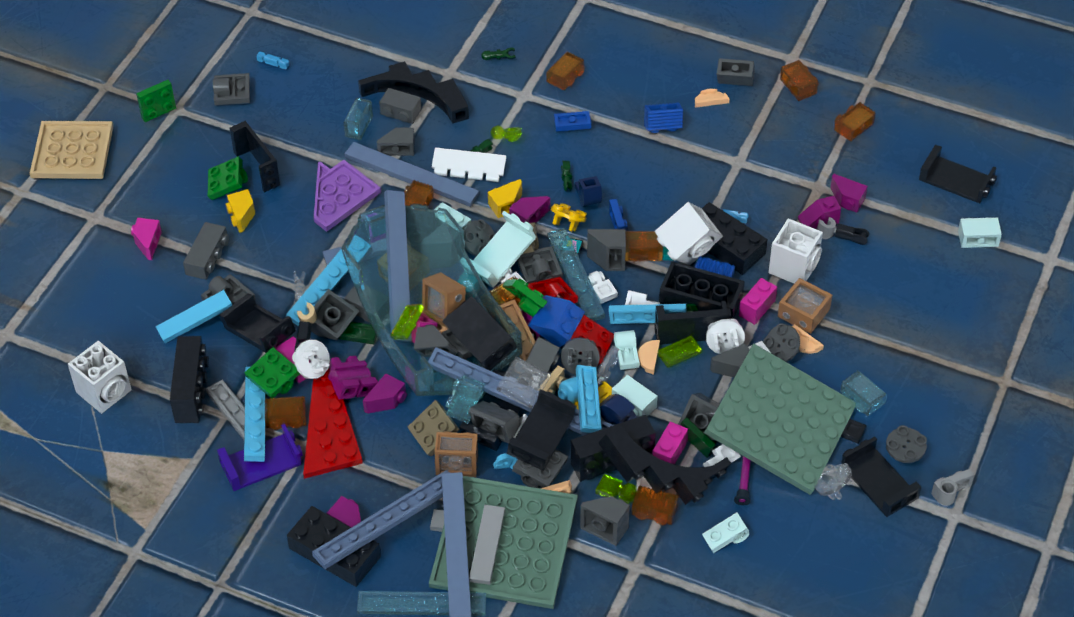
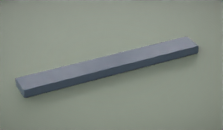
(409, 172)
(397, 256)
(379, 522)
(456, 545)

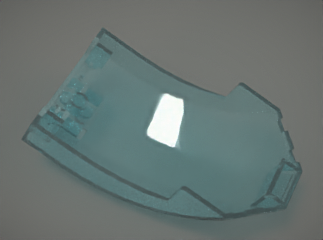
(433, 247)

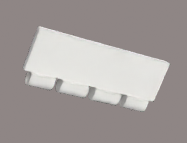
(473, 163)

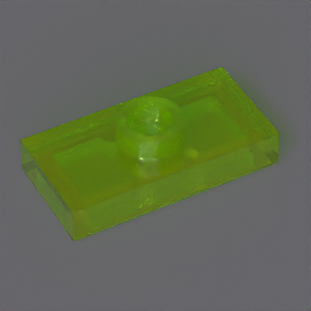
(407, 321)
(679, 351)

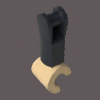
(305, 324)

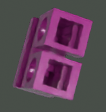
(351, 376)

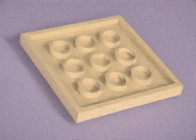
(72, 149)

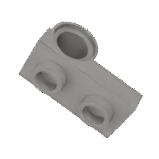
(951, 484)

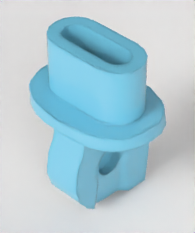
(504, 461)

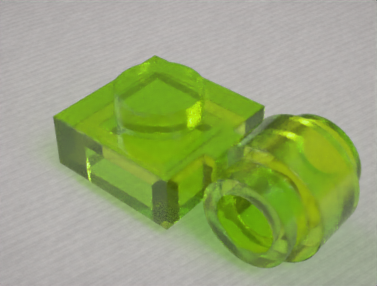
(614, 487)

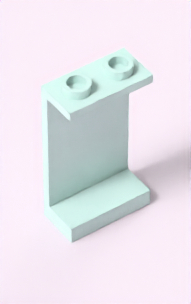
(503, 249)

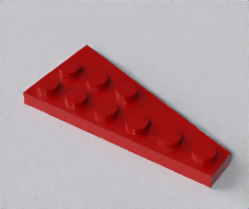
(330, 433)

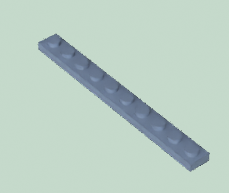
(457, 367)

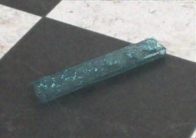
(575, 274)
(414, 603)

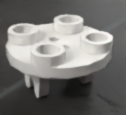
(716, 339)
(317, 365)

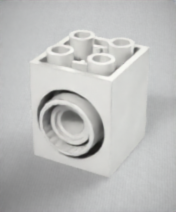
(688, 234)
(795, 251)
(99, 377)

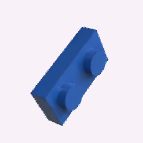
(572, 121)
(616, 215)

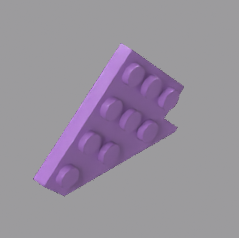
(340, 193)

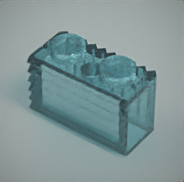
(358, 118)
(863, 392)
(466, 395)

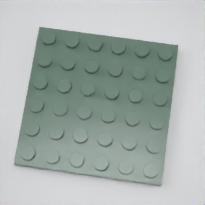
(781, 418)
(529, 545)

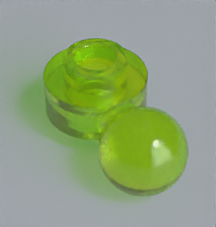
(511, 134)

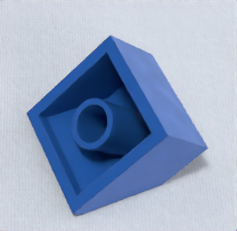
(557, 320)

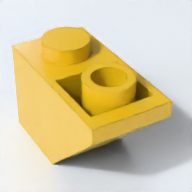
(503, 197)
(242, 209)

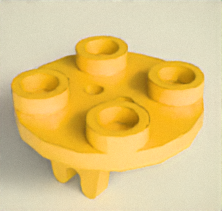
(564, 211)

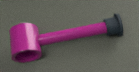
(743, 494)

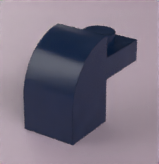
(589, 191)
(617, 409)

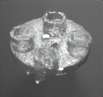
(833, 480)

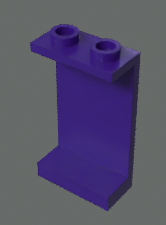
(280, 456)

